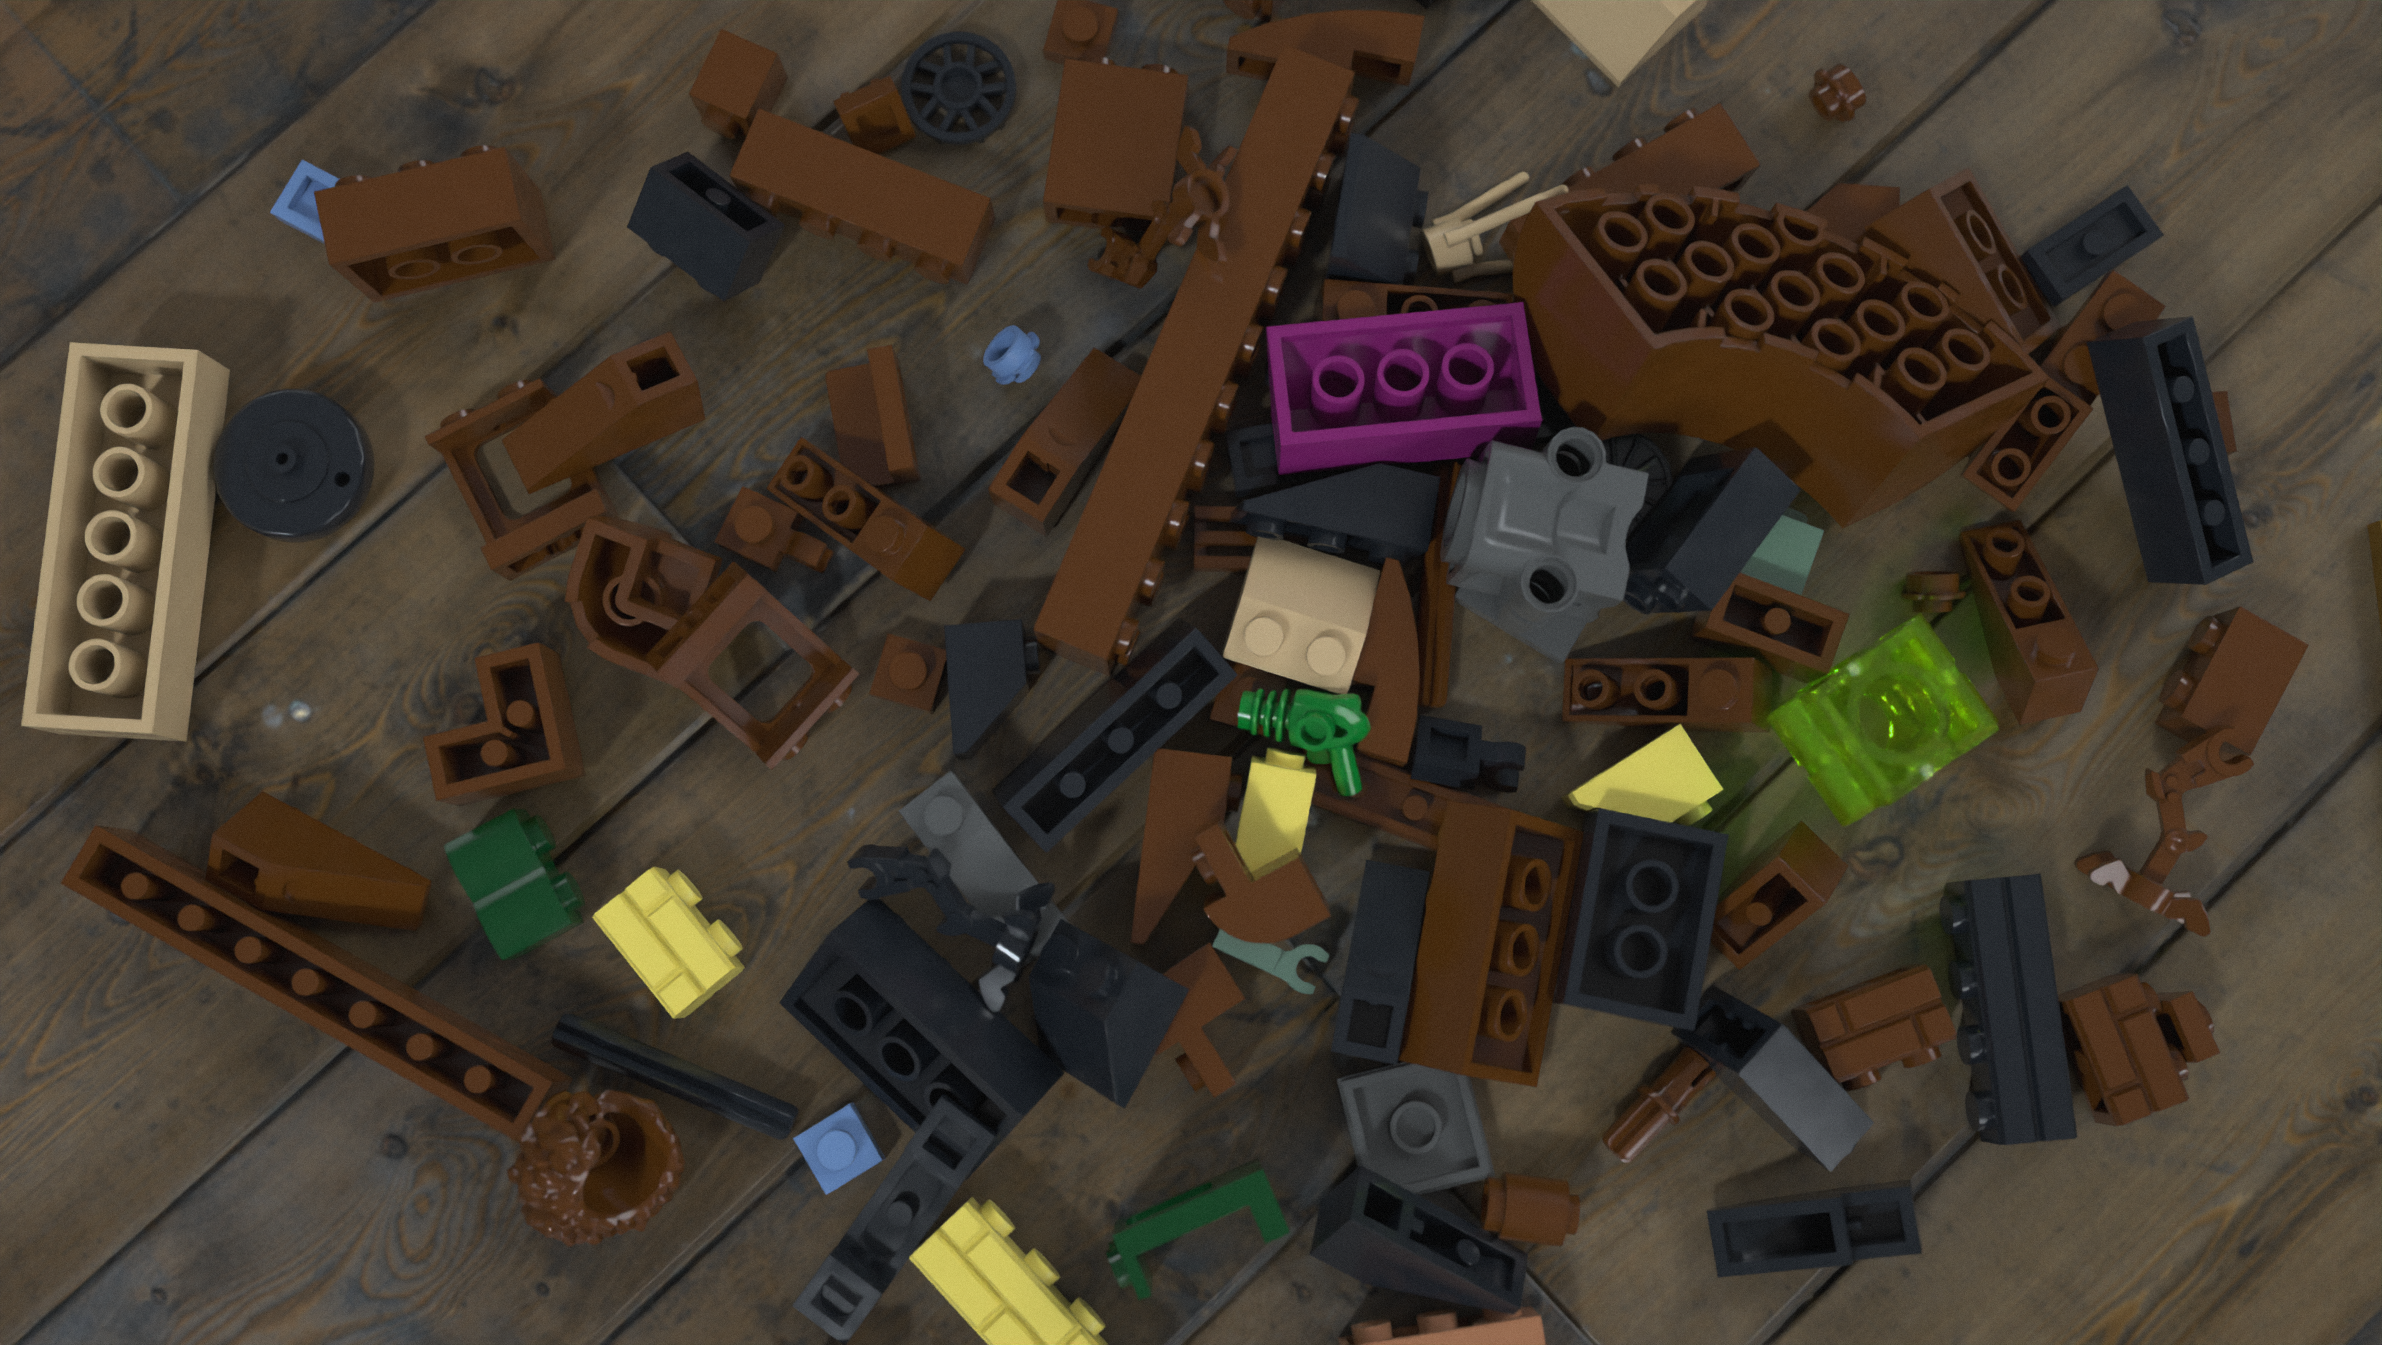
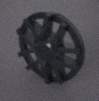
(958, 88)

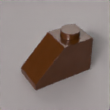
(1775, 894)

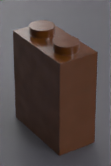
(1114, 144)

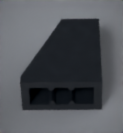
(1776, 1077)

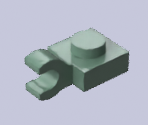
(1271, 958)

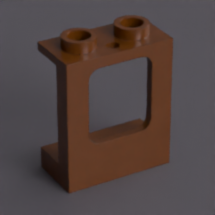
(541, 535)
(707, 630)

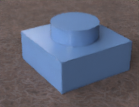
(297, 201)
(839, 1148)

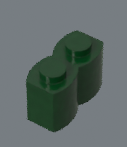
(515, 883)

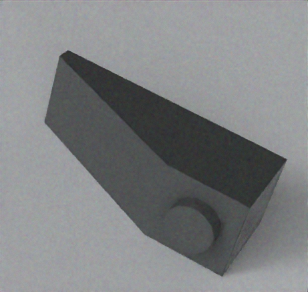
(980, 856)

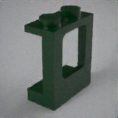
(1186, 1212)

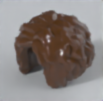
(595, 1166)

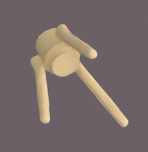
(1456, 239)

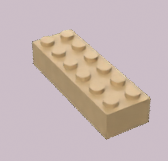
(126, 543)

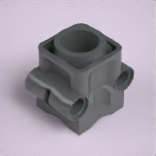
(1544, 526)

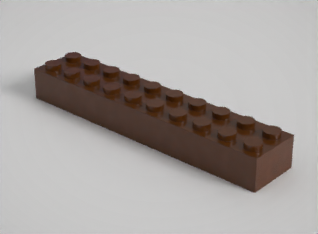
(1195, 363)

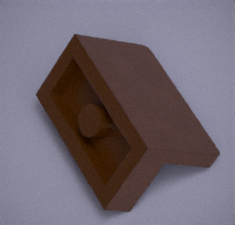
(873, 419)

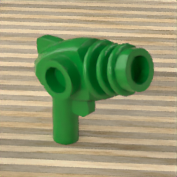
(1316, 722)

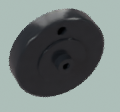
(293, 465)

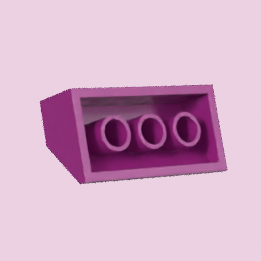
(1401, 388)

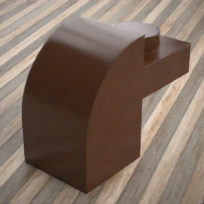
(1258, 904)
(1209, 995)

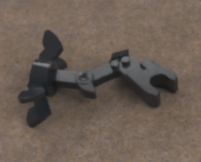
(900, 871)

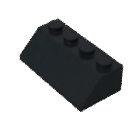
(916, 1026)

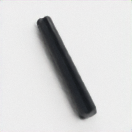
(675, 1076)

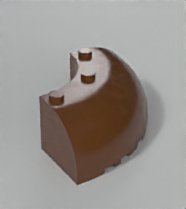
(1761, 338)

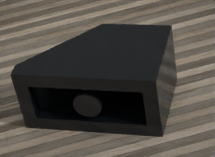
(986, 678)

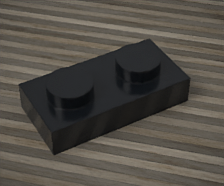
(2091, 246)

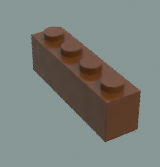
(1692, 152)
(863, 198)

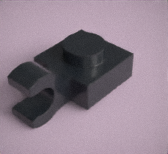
(1455, 756)

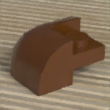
(633, 588)

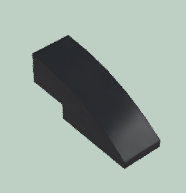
(1815, 1229)

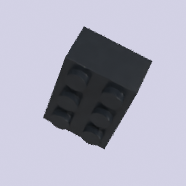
(1641, 919)

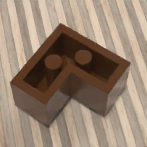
(526, 735)

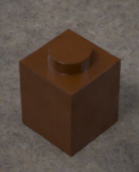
(736, 83)

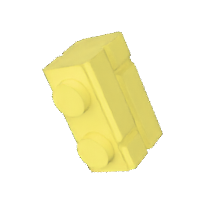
(671, 940)

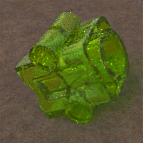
(1929, 711)

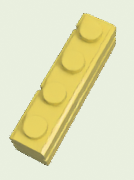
(998, 1286)

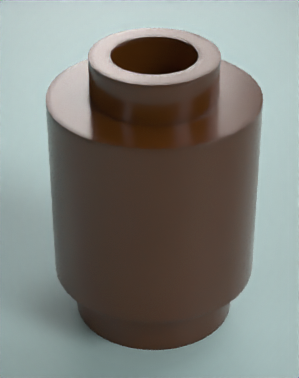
(1529, 1209)

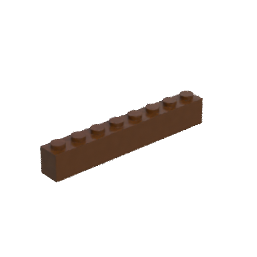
(314, 980)

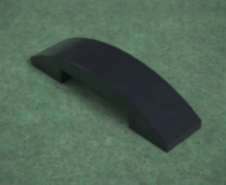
(895, 1219)

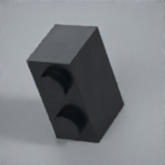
(705, 226)

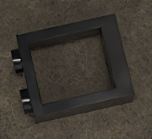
(1704, 531)

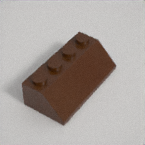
(1491, 944)

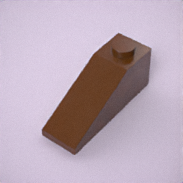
(1182, 796)

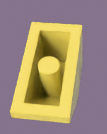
(1657, 781)

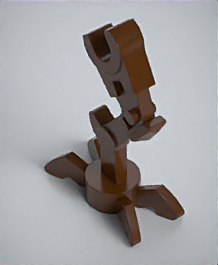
(1196, 202)
(2193, 768)

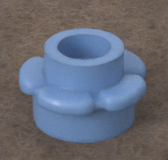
(1012, 355)

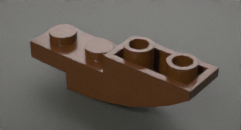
(2027, 445)

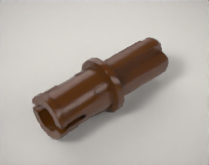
(1658, 1105)

